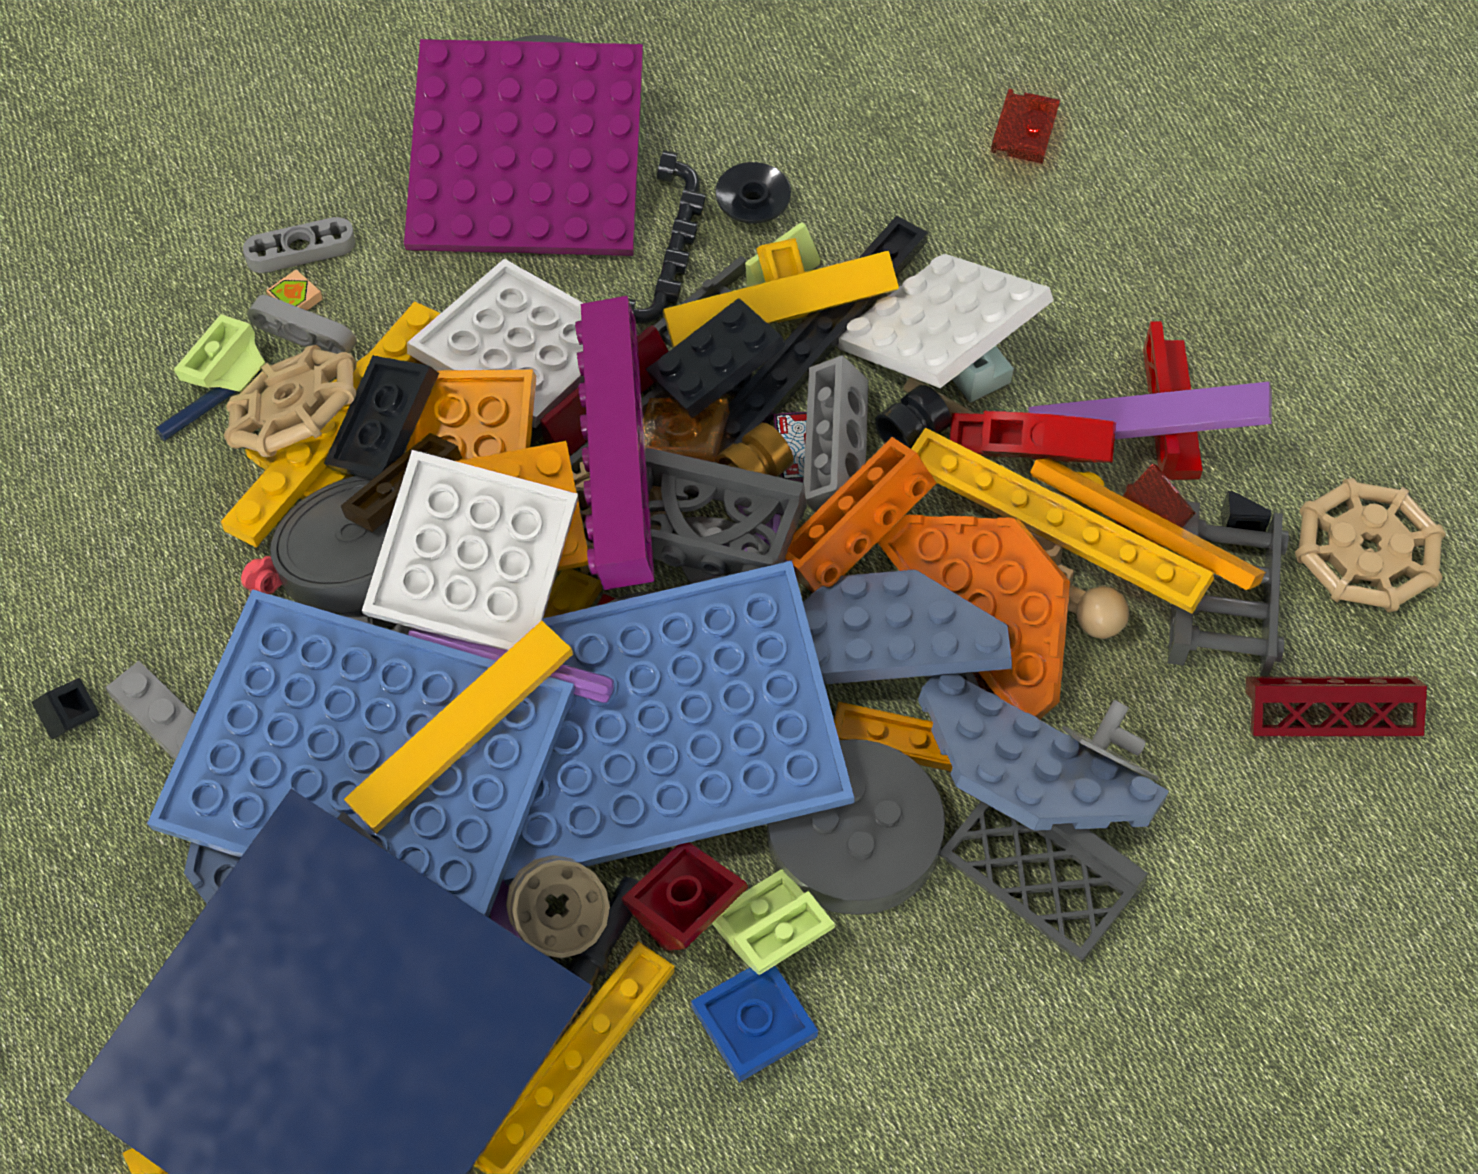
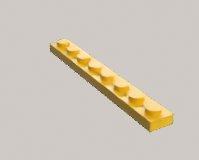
(304, 461)
(1064, 522)

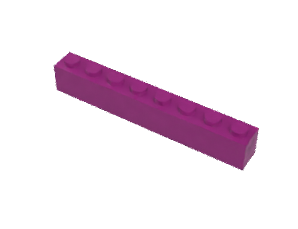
(615, 444)

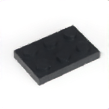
(715, 357)
(381, 417)

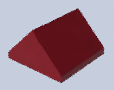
(683, 896)

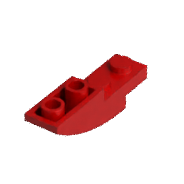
(1035, 436)

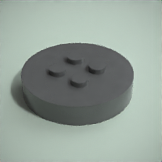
(323, 554)
(871, 850)

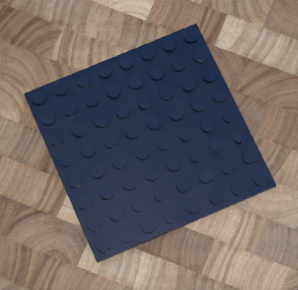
(329, 1019)

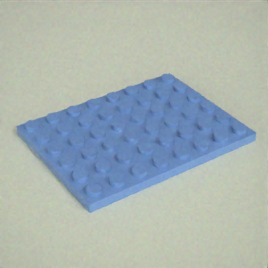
(322, 706)
(706, 727)

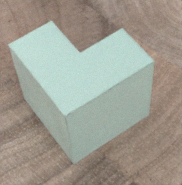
(984, 375)

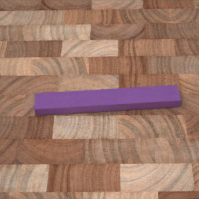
(1176, 410)

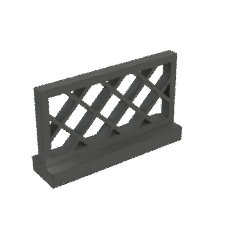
(1080, 845)

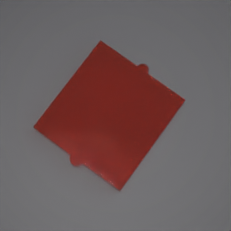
(1159, 496)

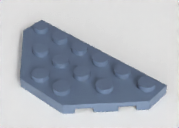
(901, 629)
(1030, 766)

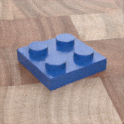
(754, 1020)

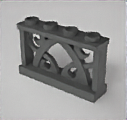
(723, 551)

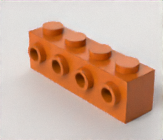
(858, 515)

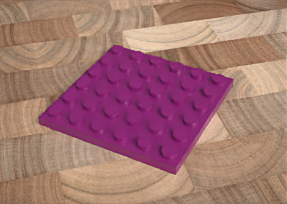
(525, 147)

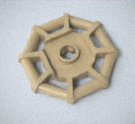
(290, 400)
(1377, 525)

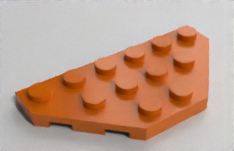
(1009, 577)

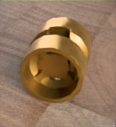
(761, 451)

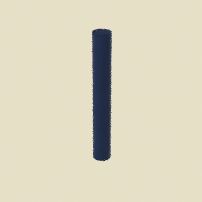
(194, 411)

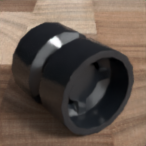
(914, 413)

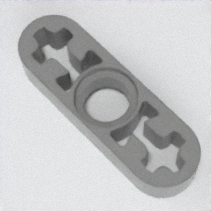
(313, 252)
(300, 325)

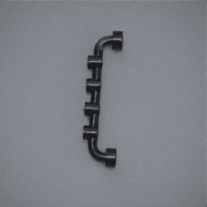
(683, 233)

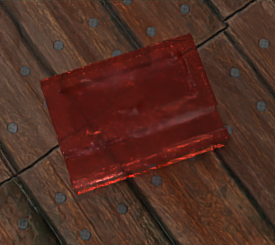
(1025, 126)

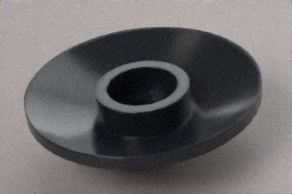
(753, 192)

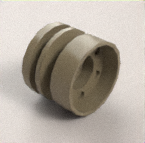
(583, 899)

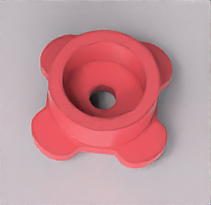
(261, 576)

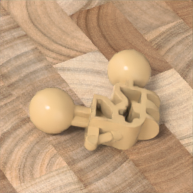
(1101, 609)

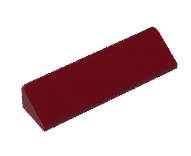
(564, 419)

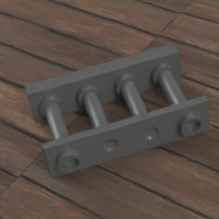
(1186, 637)

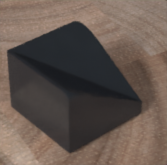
(1244, 513)
(65, 708)

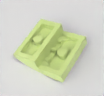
(772, 922)

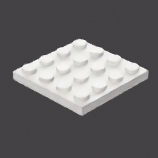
(943, 319)
(509, 325)
(469, 552)

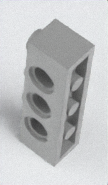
(834, 428)

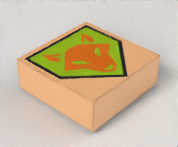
(296, 291)

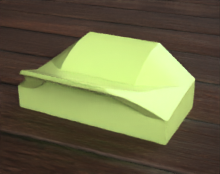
(222, 356)

